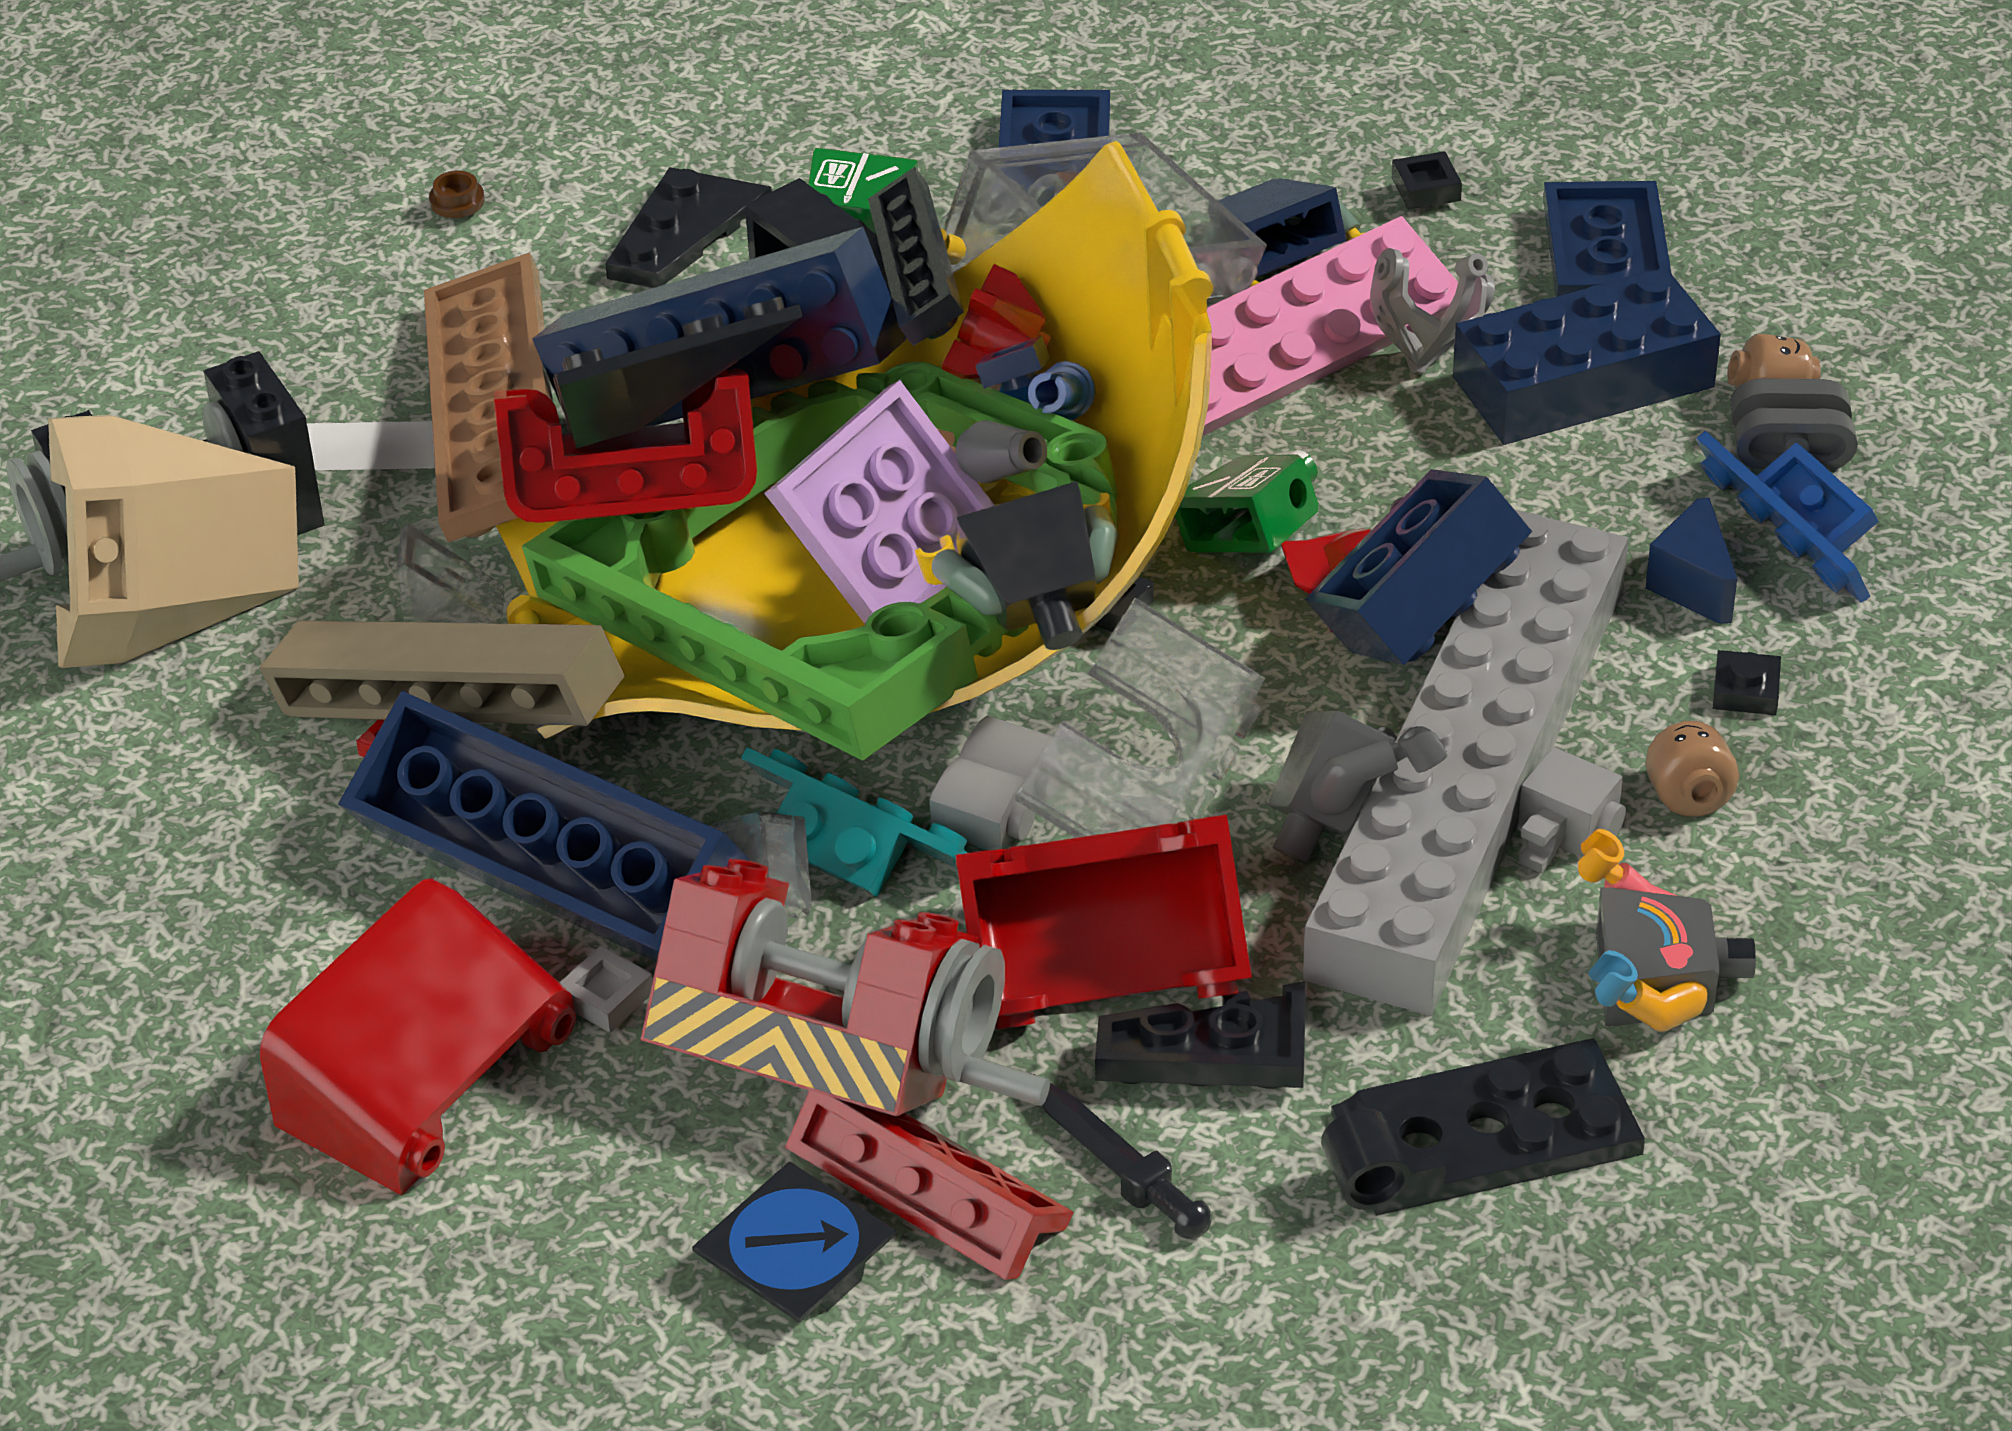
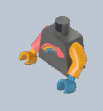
(1653, 946)

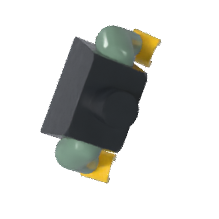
(1029, 560)

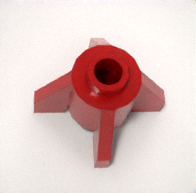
(995, 319)

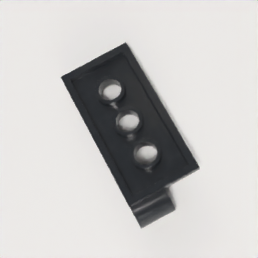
(1389, 1175)

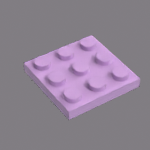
(877, 497)

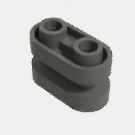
(1780, 412)

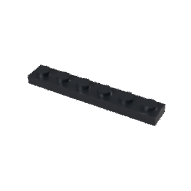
(915, 258)

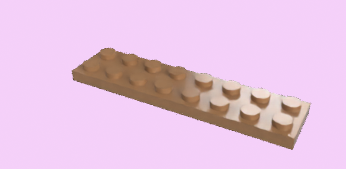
(479, 345)

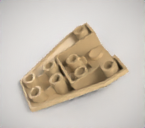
(164, 535)

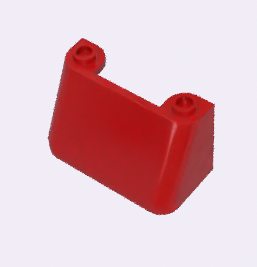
(648, 470)
(1109, 915)
(403, 1032)

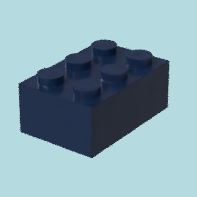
(1419, 566)

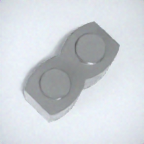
(980, 785)

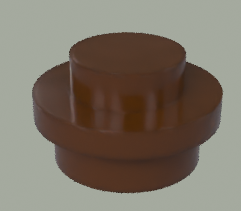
(456, 194)

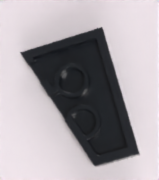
(677, 223)
(1221, 1045)

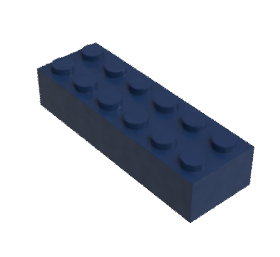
(834, 280)
(529, 823)

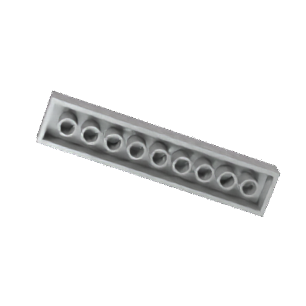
(1437, 836)

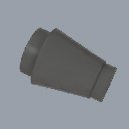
(998, 451)

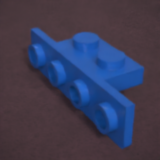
(1806, 505)

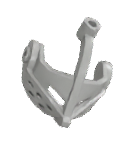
(1431, 336)

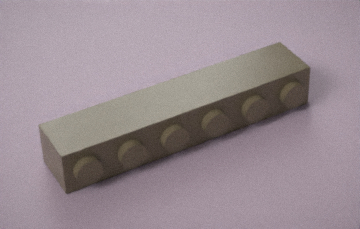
(466, 668)

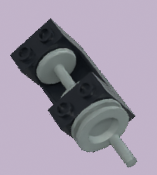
(244, 413)

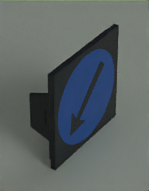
(795, 1243)

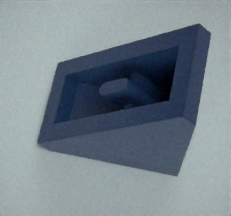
(1693, 564)

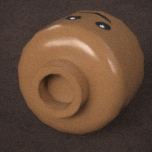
(1772, 359)
(1687, 764)

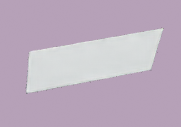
(372, 445)

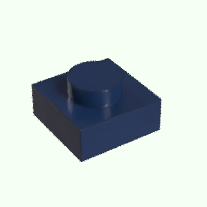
(1013, 365)

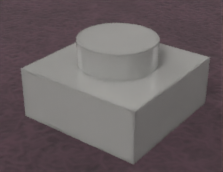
(607, 988)

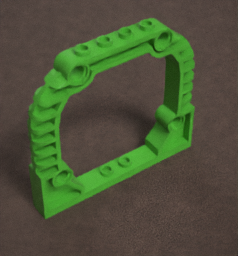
(839, 686)

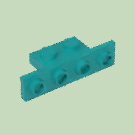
(846, 834)

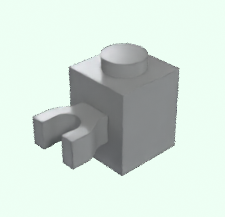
(1565, 805)

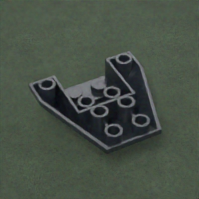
(634, 388)

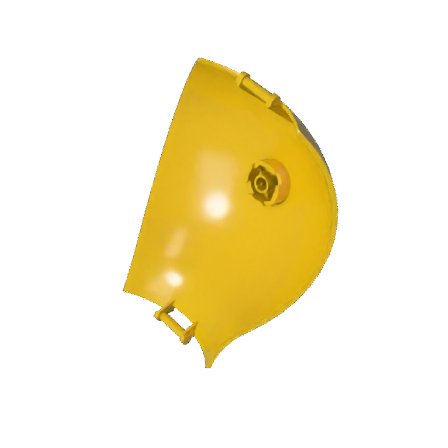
(1114, 300)

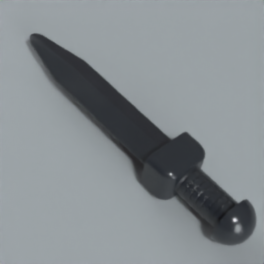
(1143, 1178)

